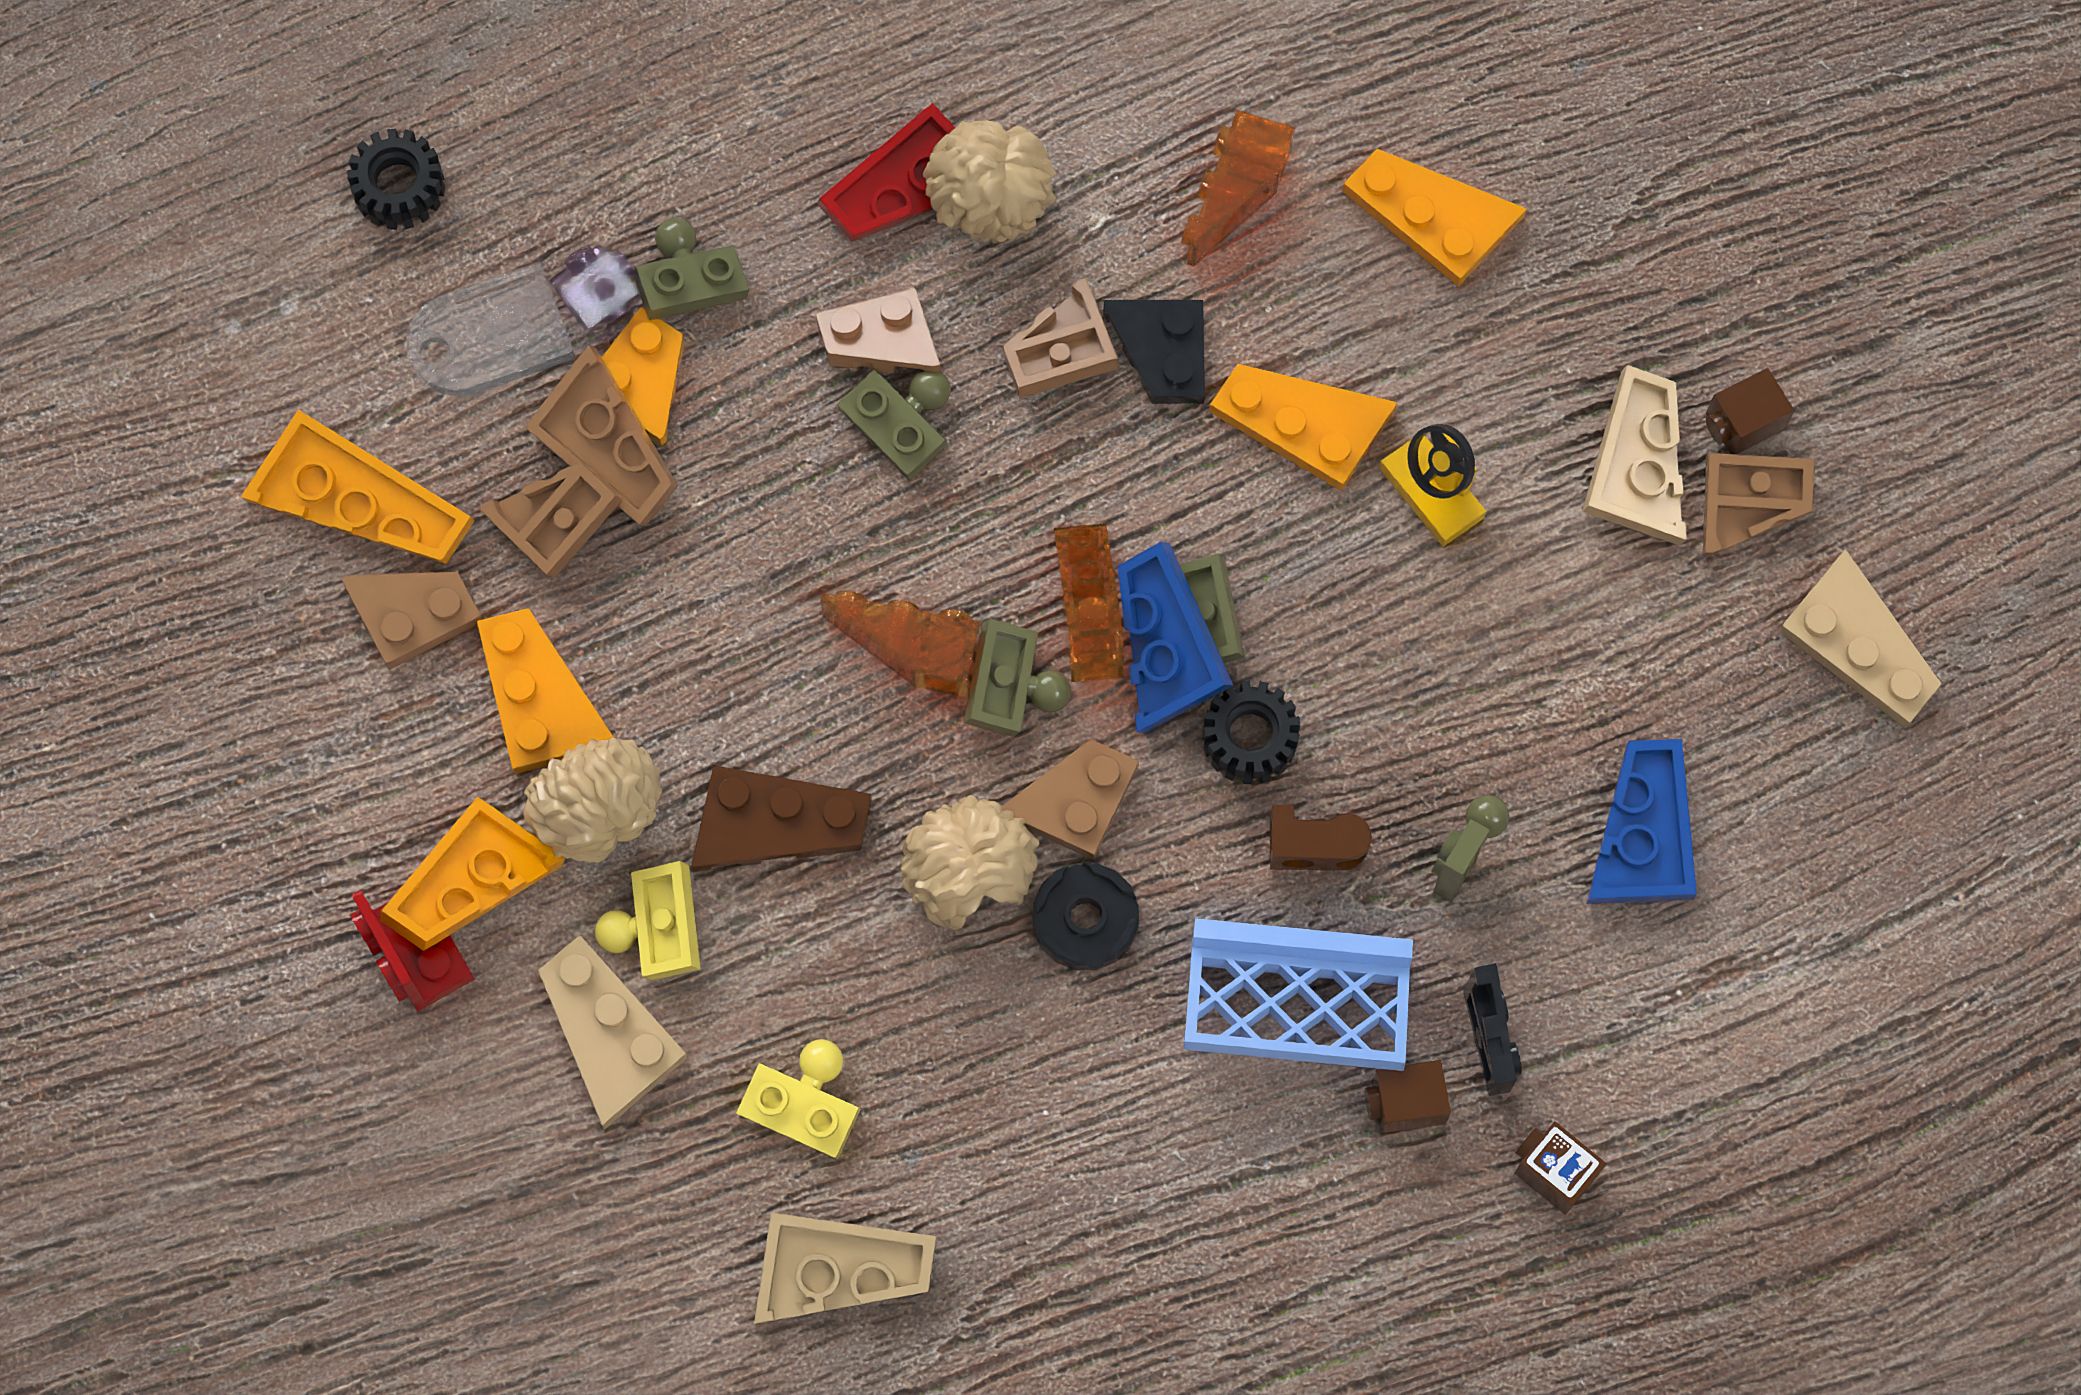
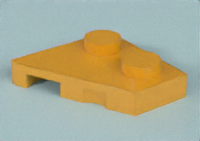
(645, 368)

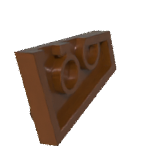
(774, 817)

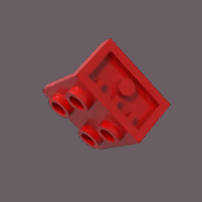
(407, 968)

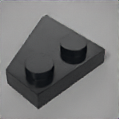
(1163, 345)
(1489, 1021)

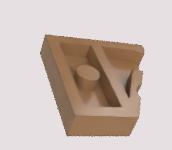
(555, 515)

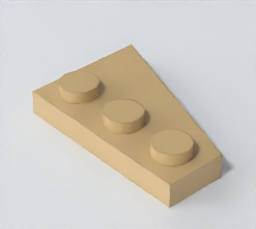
(1638, 461)
(1861, 642)
(608, 1031)
(838, 1265)

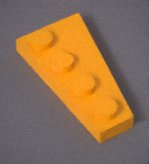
(345, 488)

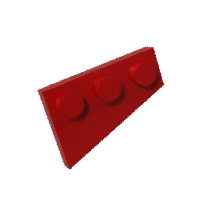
(888, 182)

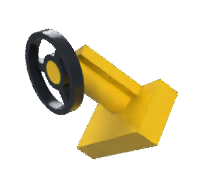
(1437, 480)

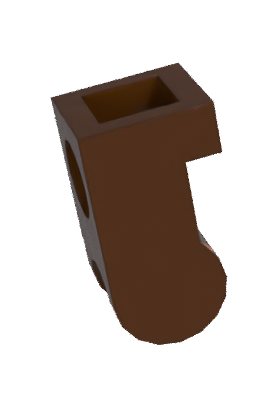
(1317, 843)

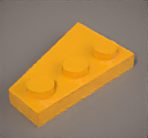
(1433, 213)
(1304, 420)
(535, 693)
(467, 875)

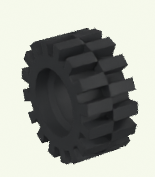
(391, 152)
(1248, 763)

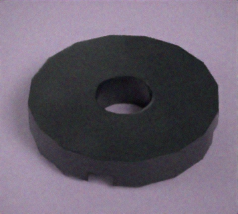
(1085, 947)

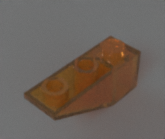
(1245, 178)
(1089, 603)
(918, 645)

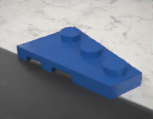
(1170, 642)
(1648, 830)

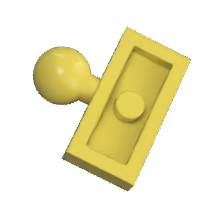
(661, 923)
(800, 1107)

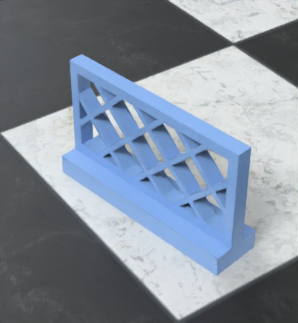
(1296, 954)

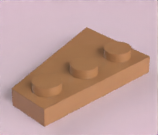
(594, 424)

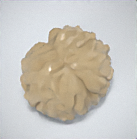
(989, 180)
(593, 799)
(967, 855)

